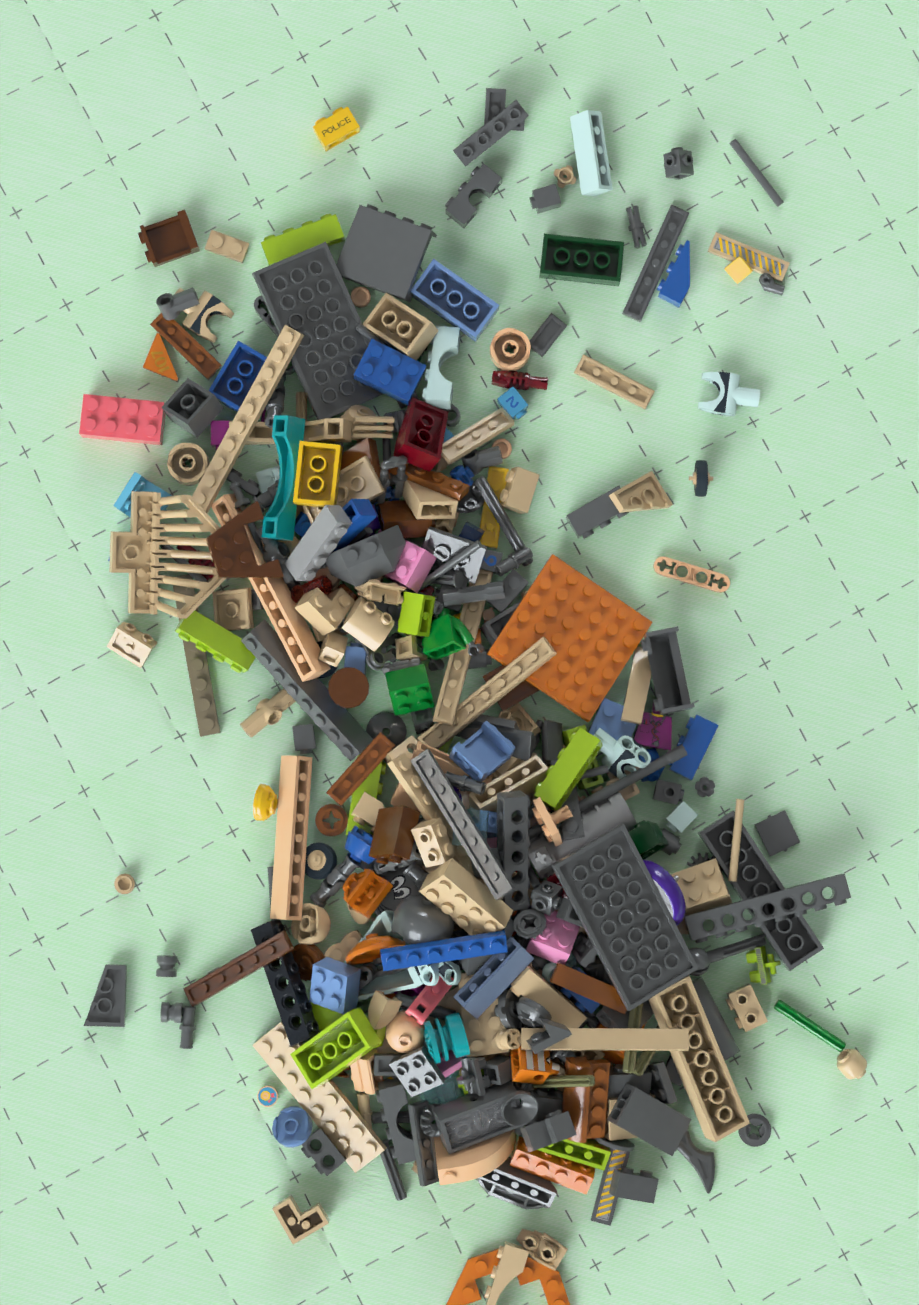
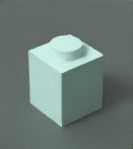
(680, 817)

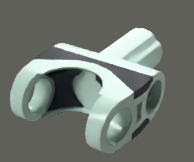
(729, 394)
(621, 754)
(441, 969)

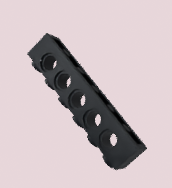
(283, 993)

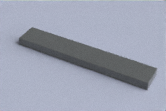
(655, 263)

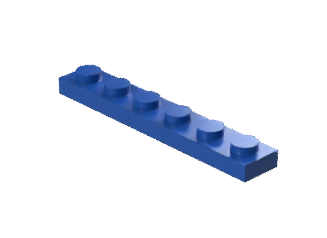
(443, 950)

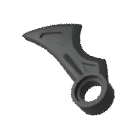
(701, 1161)

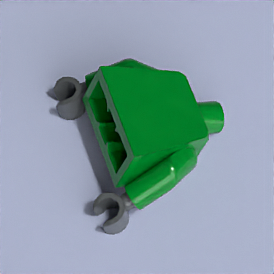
(445, 638)

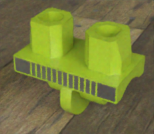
(762, 975)

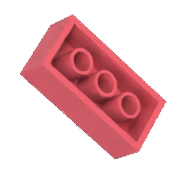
(122, 419)

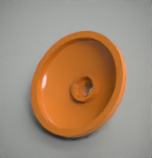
(370, 948)

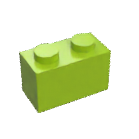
(416, 614)

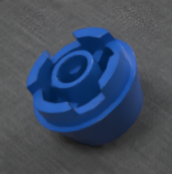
(359, 845)

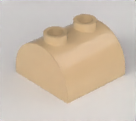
(368, 623)

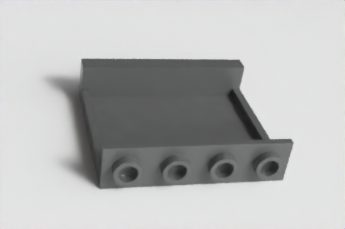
(384, 251)

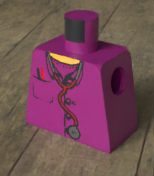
(655, 731)

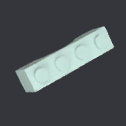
(445, 345)

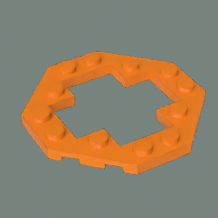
(482, 1265)

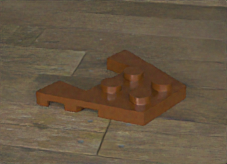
(233, 551)

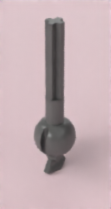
(704, 958)

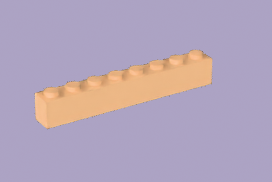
(291, 838)

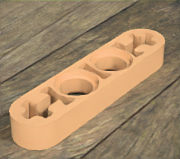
(691, 576)

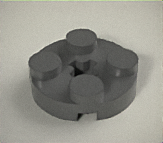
(507, 1010)

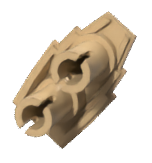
(542, 1248)

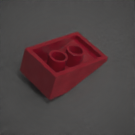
(422, 434)

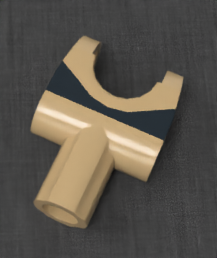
(200, 314)

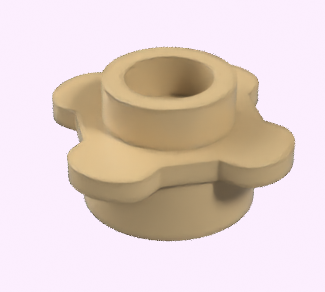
(559, 173)

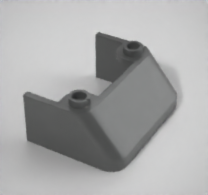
(667, 671)

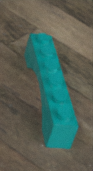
(280, 518)

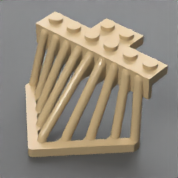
(139, 554)

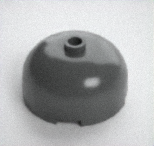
(421, 921)

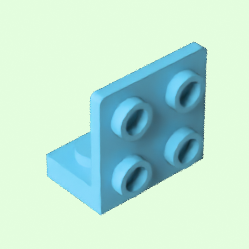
(136, 483)

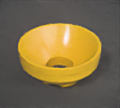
(264, 802)

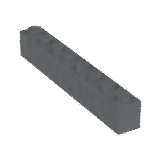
(310, 694)

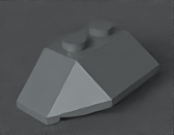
(368, 557)
(518, 1187)

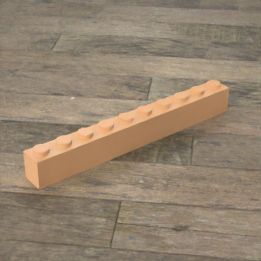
(279, 605)

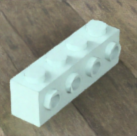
(591, 153)

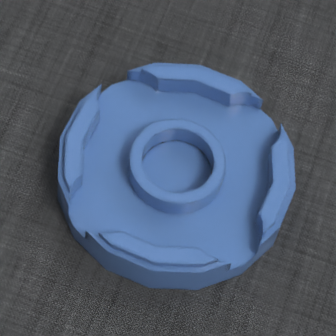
(292, 1126)

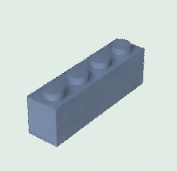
(493, 978)

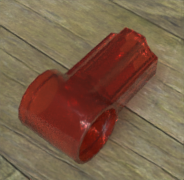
(321, 582)

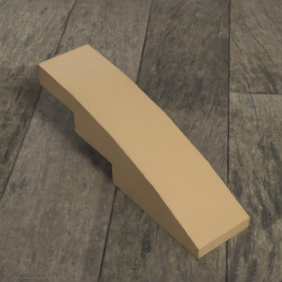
(637, 688)

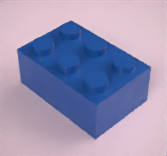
(389, 372)
(237, 376)

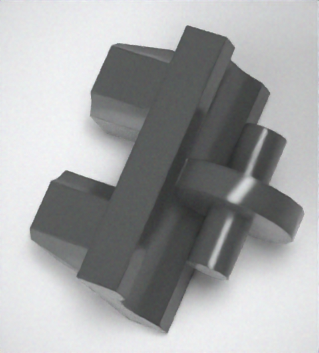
(472, 1077)

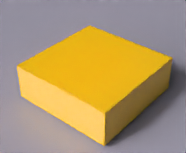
(738, 269)

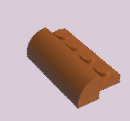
(587, 1104)

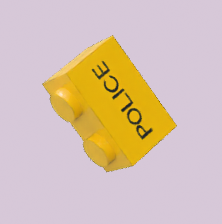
(336, 128)

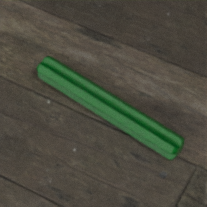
(810, 1025)

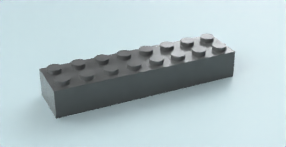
(789, 938)

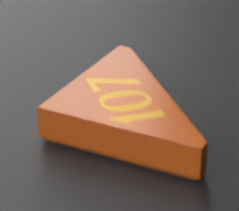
(159, 360)

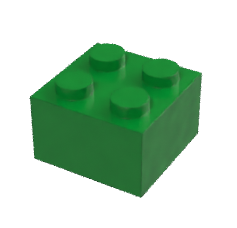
(409, 689)

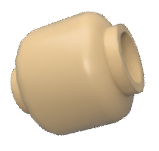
(851, 1064)

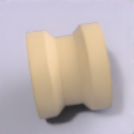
(508, 1039)

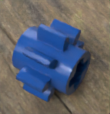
(463, 474)

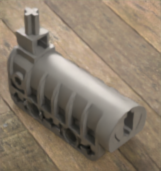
(596, 821)

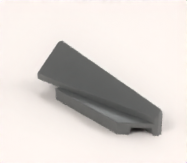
(522, 740)

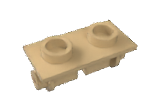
(375, 589)

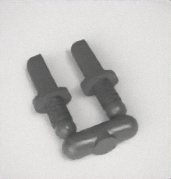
(399, 479)

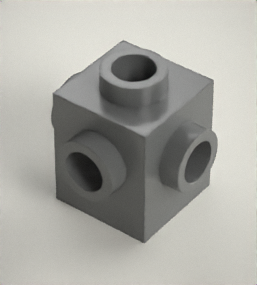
(678, 163)
(547, 897)

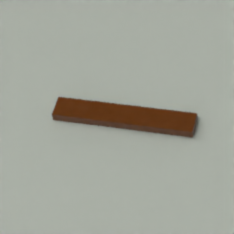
(238, 968)

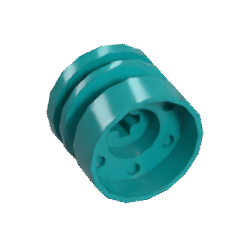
(446, 1038)

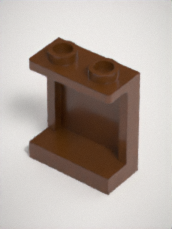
(169, 239)

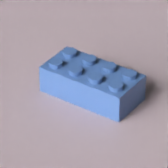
(454, 300)

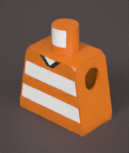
(532, 1067)

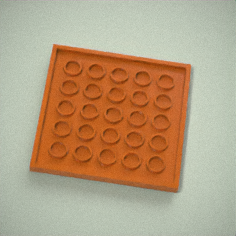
(583, 625)

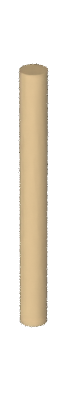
(736, 840)

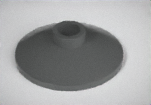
(390, 721)

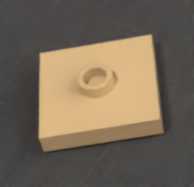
(233, 609)

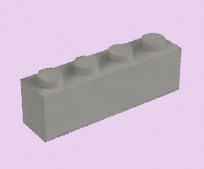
(318, 543)

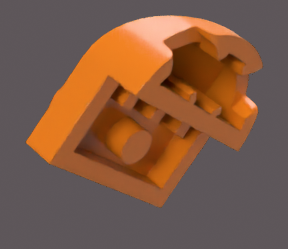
(365, 891)

